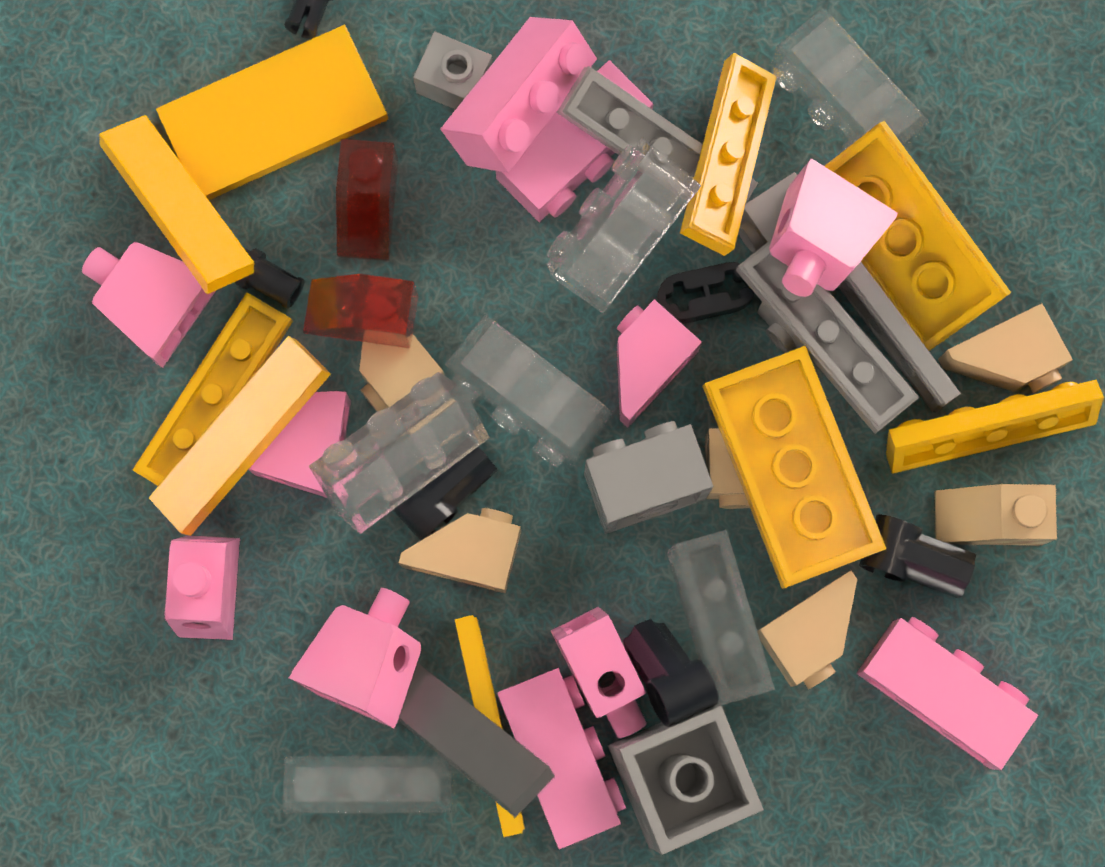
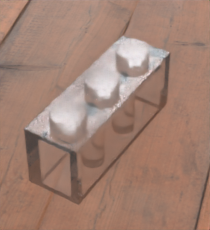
(843, 83)
(621, 224)
(528, 393)
(399, 451)
(720, 616)
(368, 784)

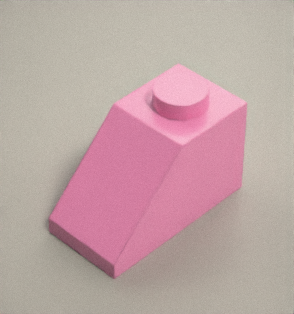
(650, 356)

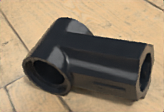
(445, 493)
(920, 558)
(672, 680)

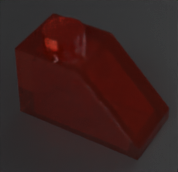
(365, 198)
(362, 309)

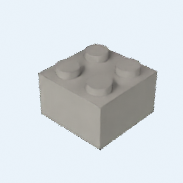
(647, 476)
(685, 779)

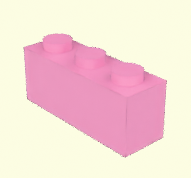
(518, 94)
(562, 160)
(948, 692)
(547, 725)

